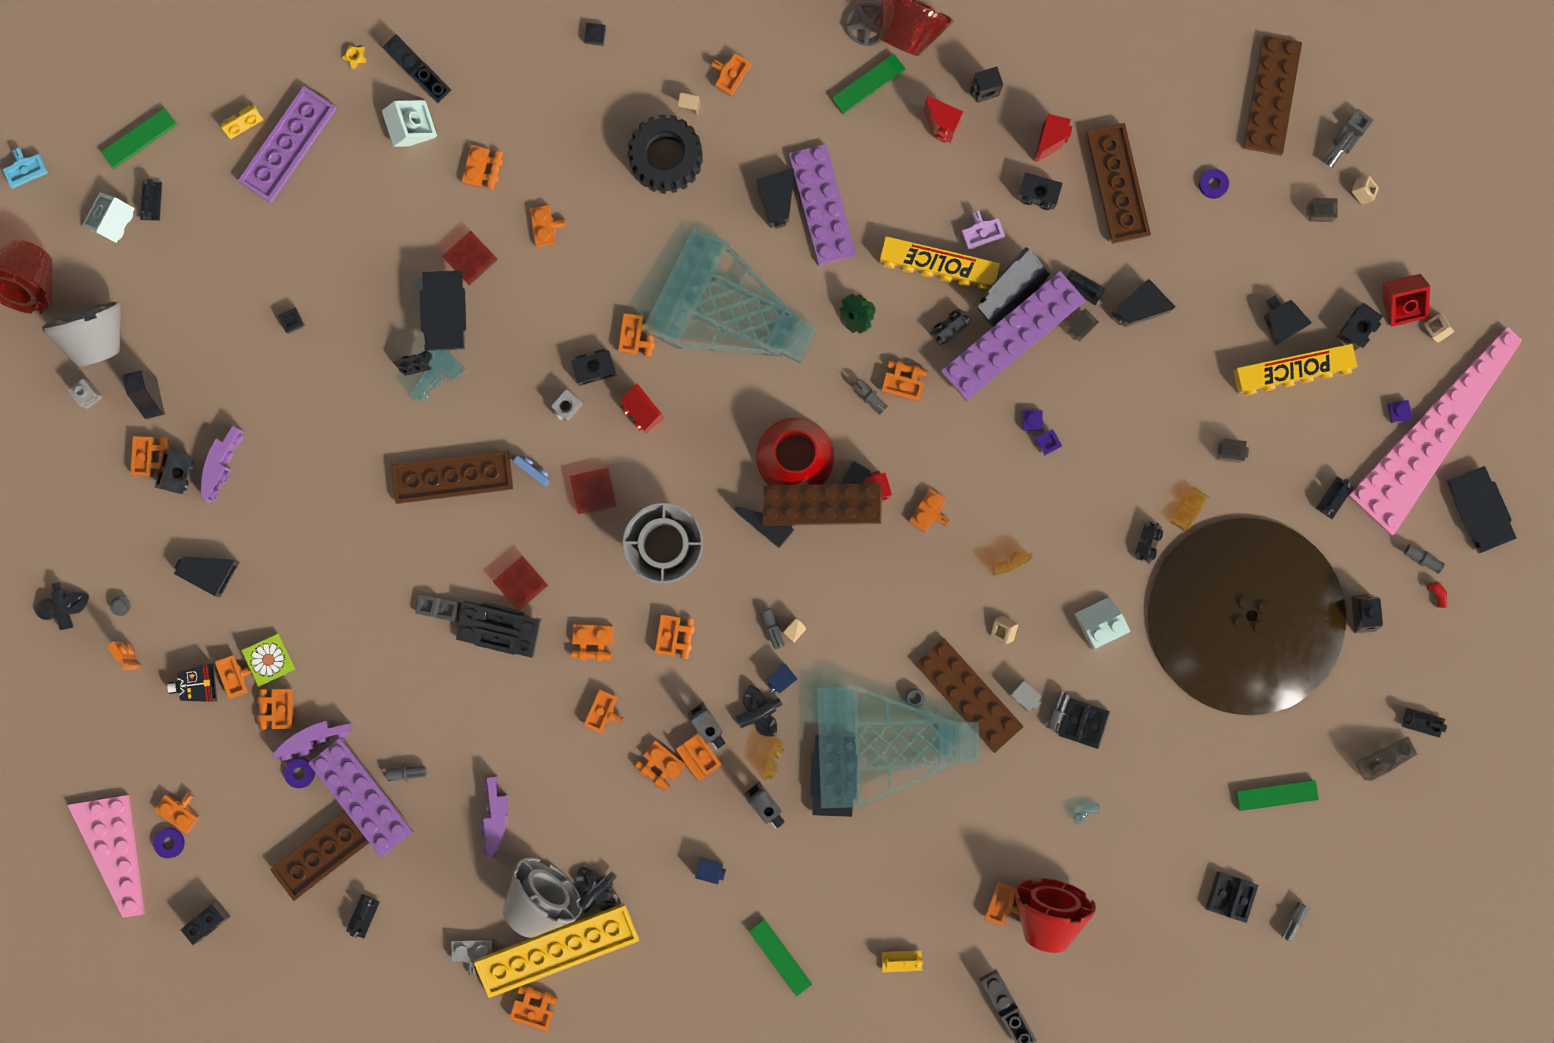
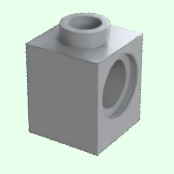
(85, 393)
(575, 403)
(1026, 696)

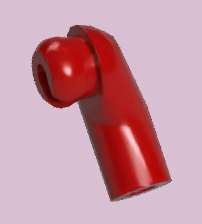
(1440, 592)

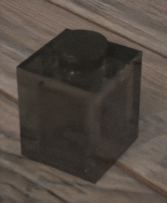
(1322, 209)
(1081, 325)
(1232, 450)

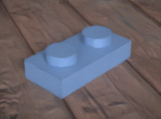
(525, 464)

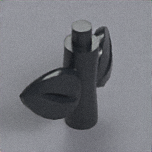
(61, 606)
(759, 712)
(596, 890)

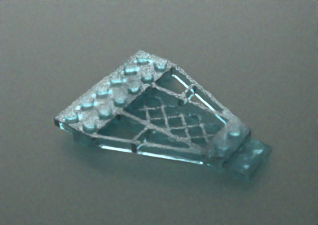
(685, 291)
(841, 747)

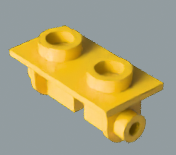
(235, 125)
(902, 961)

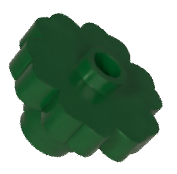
(857, 313)

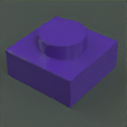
(1399, 411)
(1032, 420)
(1048, 442)

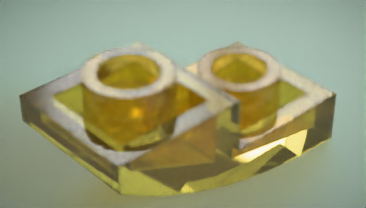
(1189, 509)
(1016, 561)
(770, 766)

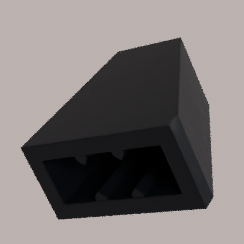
(777, 196)
(1142, 305)
(144, 393)
(206, 573)

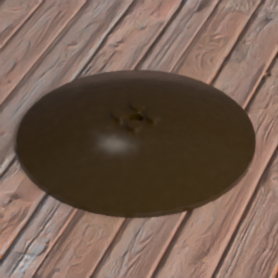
(1203, 627)

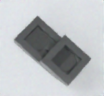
(1357, 125)
(438, 608)

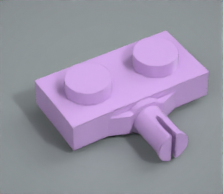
(982, 232)

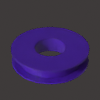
(1216, 174)
(290, 777)
(178, 839)

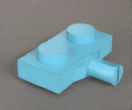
(24, 169)

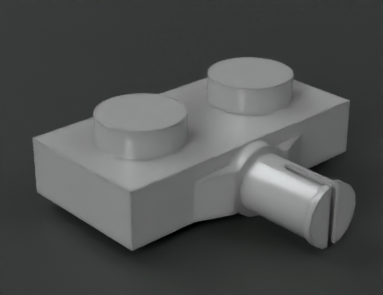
(469, 951)

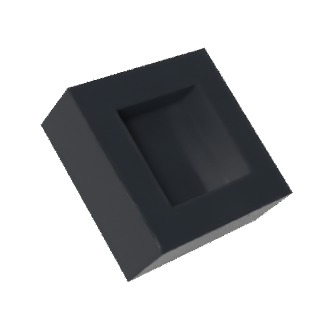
(595, 34)
(291, 320)

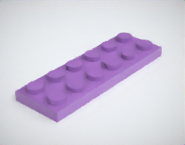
(287, 144)
(822, 204)
(361, 797)

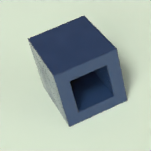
(781, 679)
(710, 871)

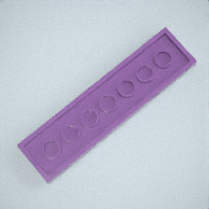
(1013, 336)

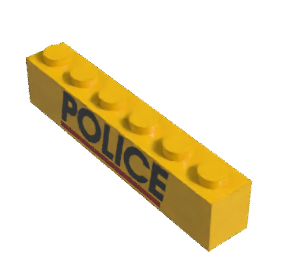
(938, 263)
(1294, 369)

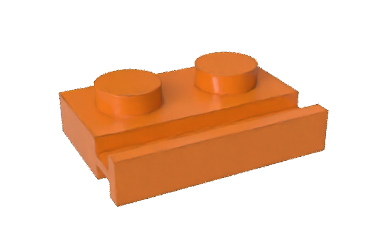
(124, 653)
(698, 757)

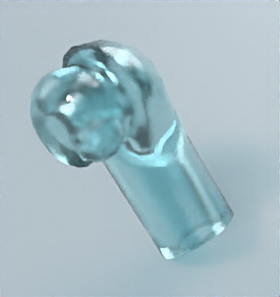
(1082, 812)

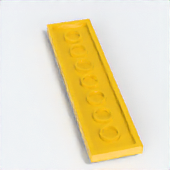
(556, 950)

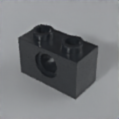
(986, 84)
(1049, 187)
(1368, 318)
(605, 370)
(165, 480)
(205, 923)

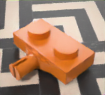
(731, 73)
(545, 226)
(929, 511)
(232, 676)
(602, 712)
(177, 812)
(1001, 904)

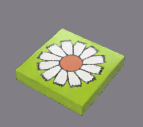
(268, 660)

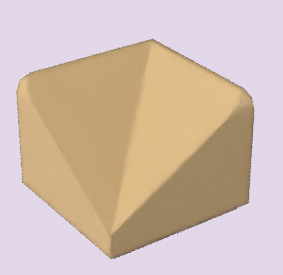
(689, 101)
(1365, 189)
(1439, 327)
(1004, 629)
(794, 630)

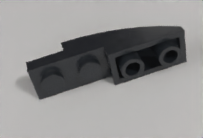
(416, 69)
(1007, 1008)

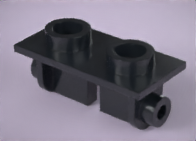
(151, 200)
(1088, 289)
(956, 320)
(414, 363)
(1334, 497)
(1148, 549)
(1423, 722)
(362, 916)

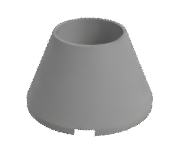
(89, 334)
(644, 524)
(540, 899)

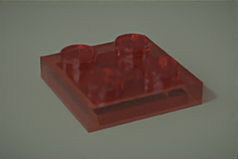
(470, 256)
(593, 491)
(520, 583)

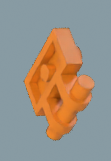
(476, 167)
(631, 334)
(902, 386)
(143, 455)
(592, 635)
(668, 635)
(281, 709)
(662, 759)
(531, 1014)

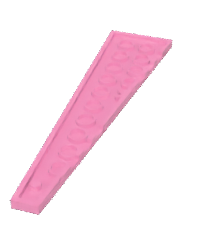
(1407, 468)

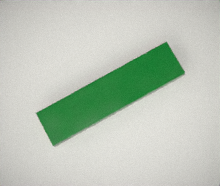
(868, 84)
(139, 138)
(1277, 795)
(780, 957)

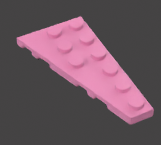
(111, 840)

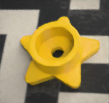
(354, 51)

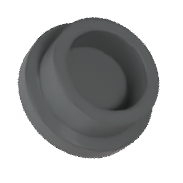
(120, 606)
(914, 697)

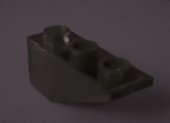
(1386, 759)

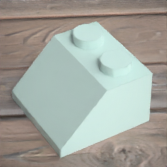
(408, 122)
(108, 217)
(1102, 623)

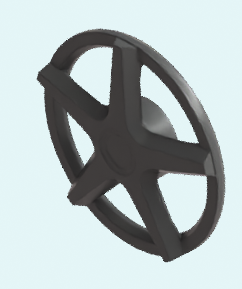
(867, 23)

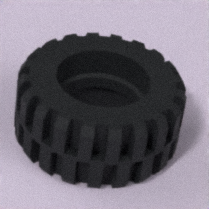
(665, 129)

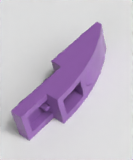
(214, 468)
(304, 740)
(494, 826)

